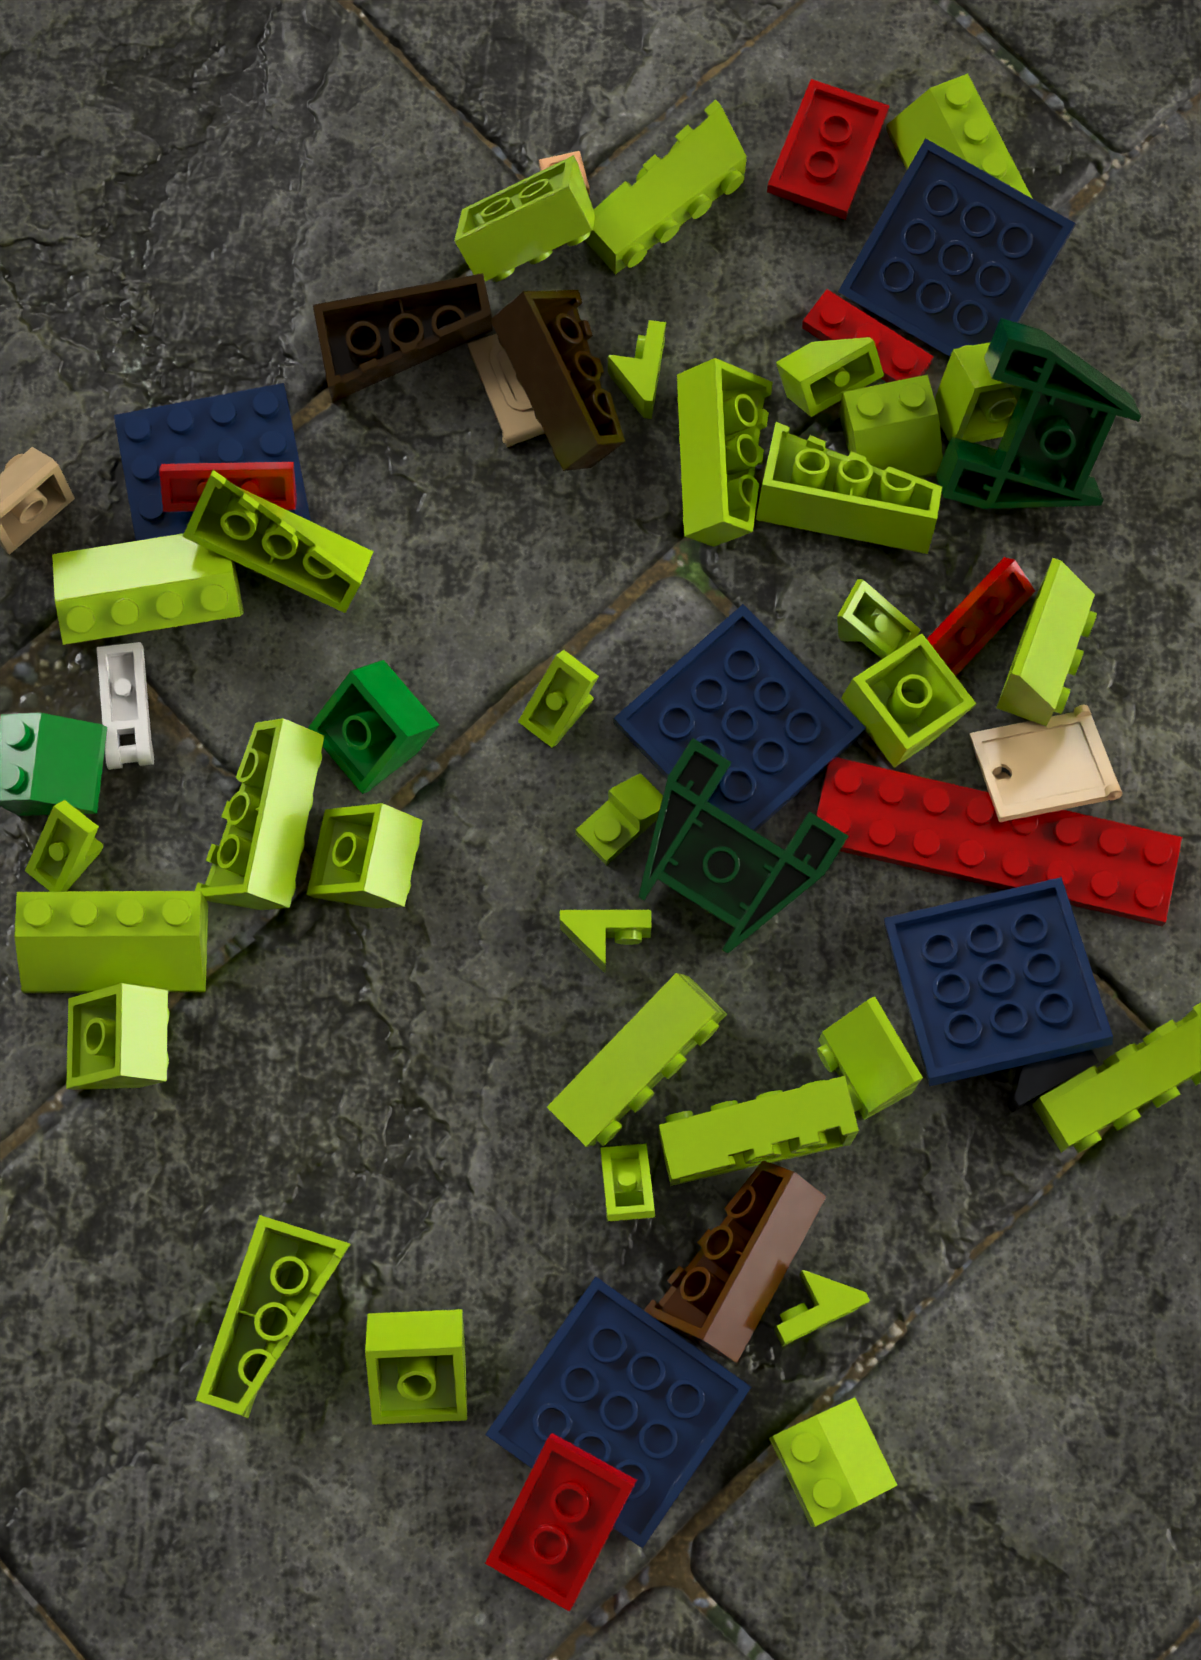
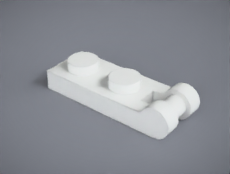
(125, 704)

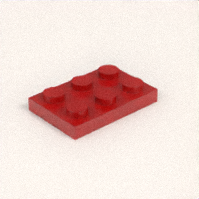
(828, 149)
(560, 1521)

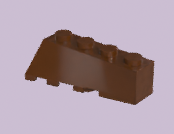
(740, 1262)

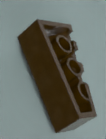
(560, 375)

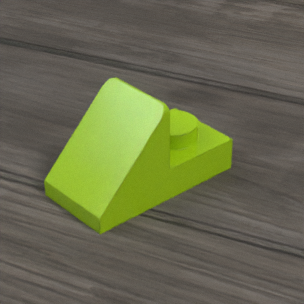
(640, 375)
(874, 621)
(559, 699)
(622, 818)
(64, 848)
(591, 928)
(627, 1182)
(830, 1303)

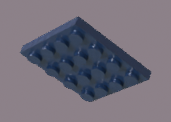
(955, 252)
(212, 429)
(749, 705)
(997, 982)
(626, 1396)

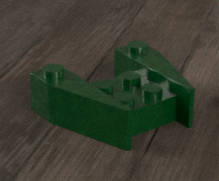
(1051, 432)
(724, 861)

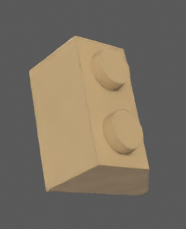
(30, 496)

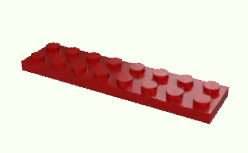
(959, 836)

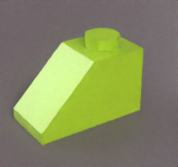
(825, 369)

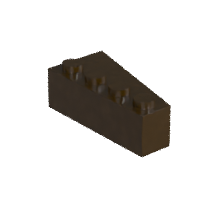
(397, 329)

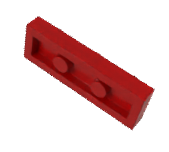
(838, 319)
(184, 483)
(981, 614)

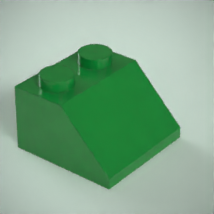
(373, 725)
(49, 762)

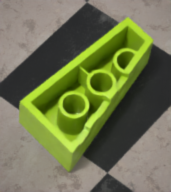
(636, 1060)
(766, 1129)

